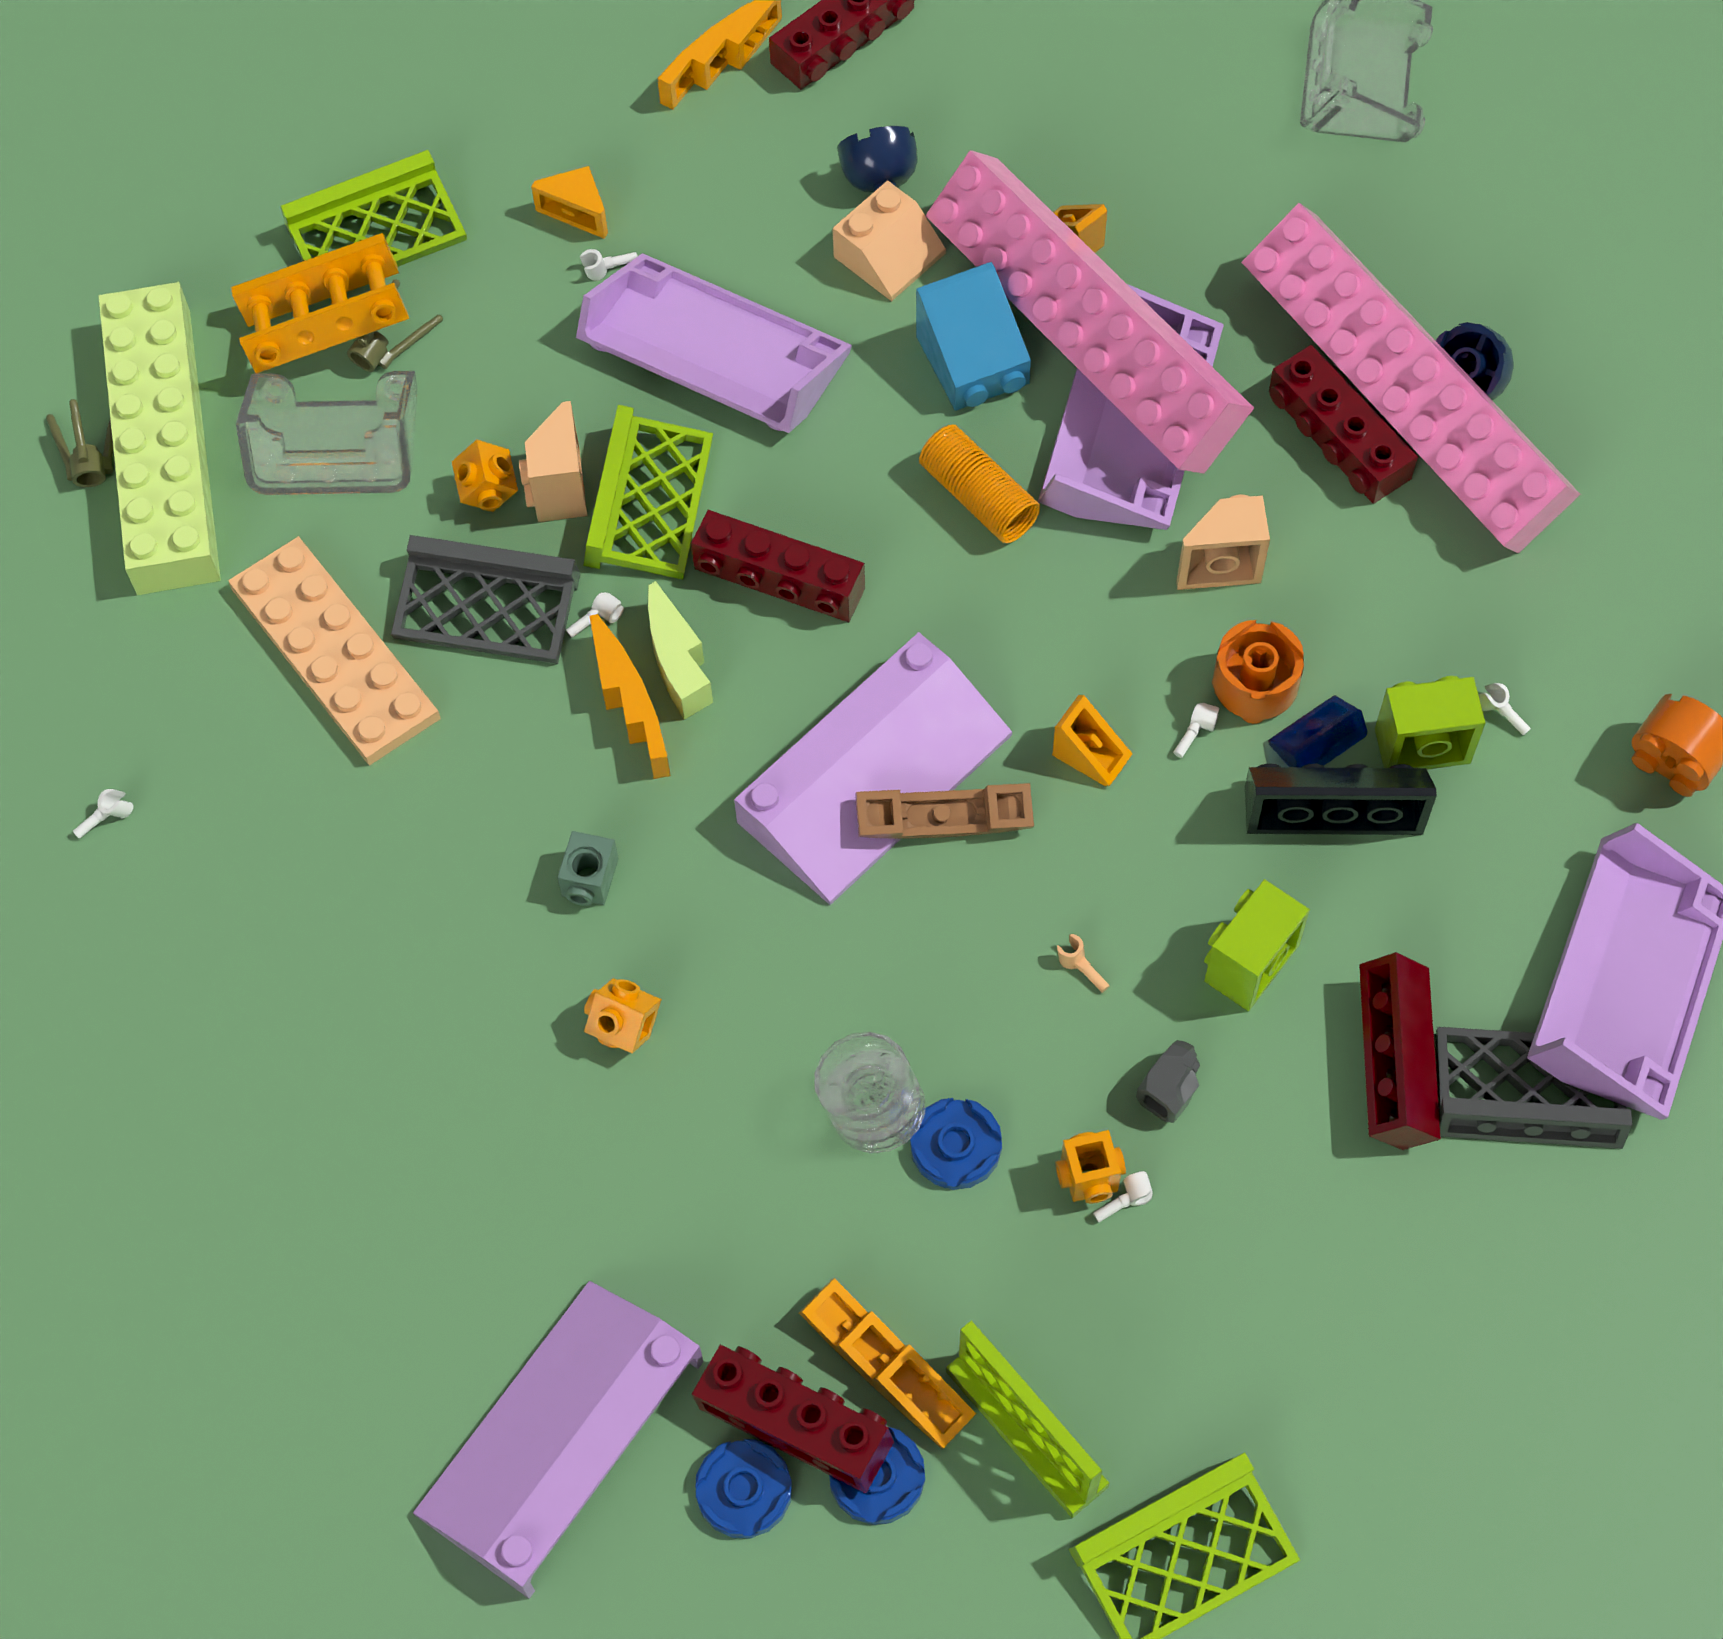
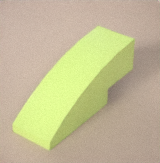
(677, 654)

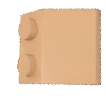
(887, 241)
(554, 468)
(1226, 545)

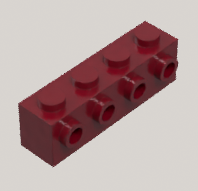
(830, 35)
(1342, 424)
(778, 565)
(1399, 1051)
(794, 1417)

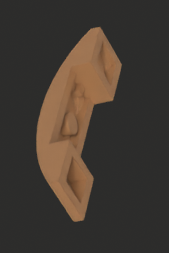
(944, 812)

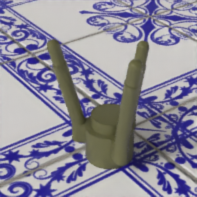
(371, 350)
(86, 464)

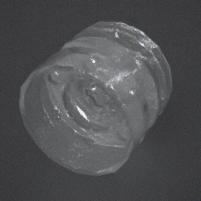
(870, 1092)

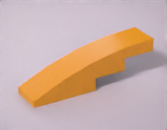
(725, 43)
(626, 689)
(887, 1363)

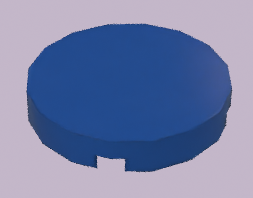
(957, 1144)
(743, 1488)
(893, 1490)

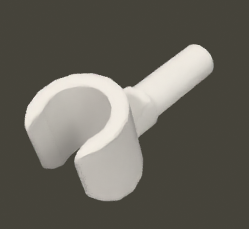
(597, 266)
(605, 606)
(1499, 701)
(1203, 717)
(107, 805)
(1138, 1193)

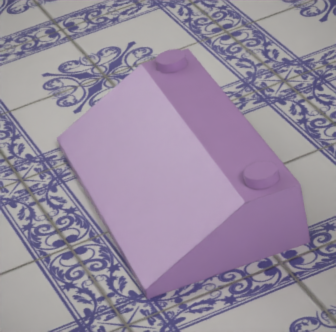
(711, 341)
(1102, 461)
(902, 730)
(1632, 974)
(556, 1433)

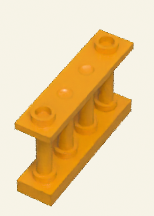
(312, 282)

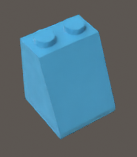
(971, 337)

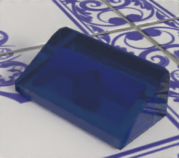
(1320, 734)

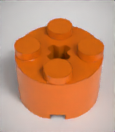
(1258, 670)
(1681, 744)

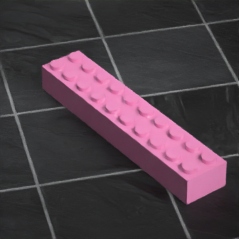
(1090, 313)
(1410, 379)

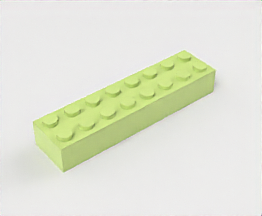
(158, 439)

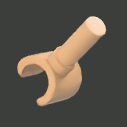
(1078, 961)

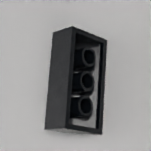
(1338, 800)

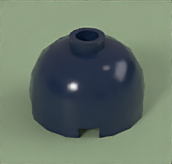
(882, 157)
(1481, 355)

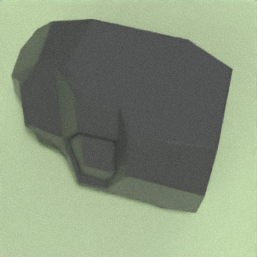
(1170, 1082)

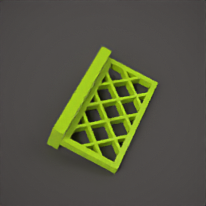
(370, 191)
(612, 497)
(1025, 1422)
(1167, 1512)

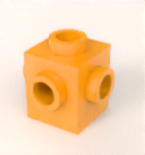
(484, 475)
(621, 1014)
(1094, 1153)

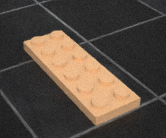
(334, 650)

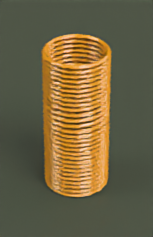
(985, 486)

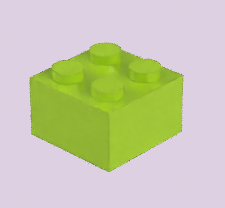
(1430, 723)
(1255, 943)

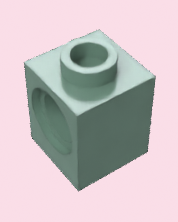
(586, 852)

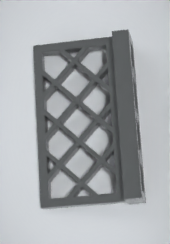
(492, 564)
(1518, 1120)

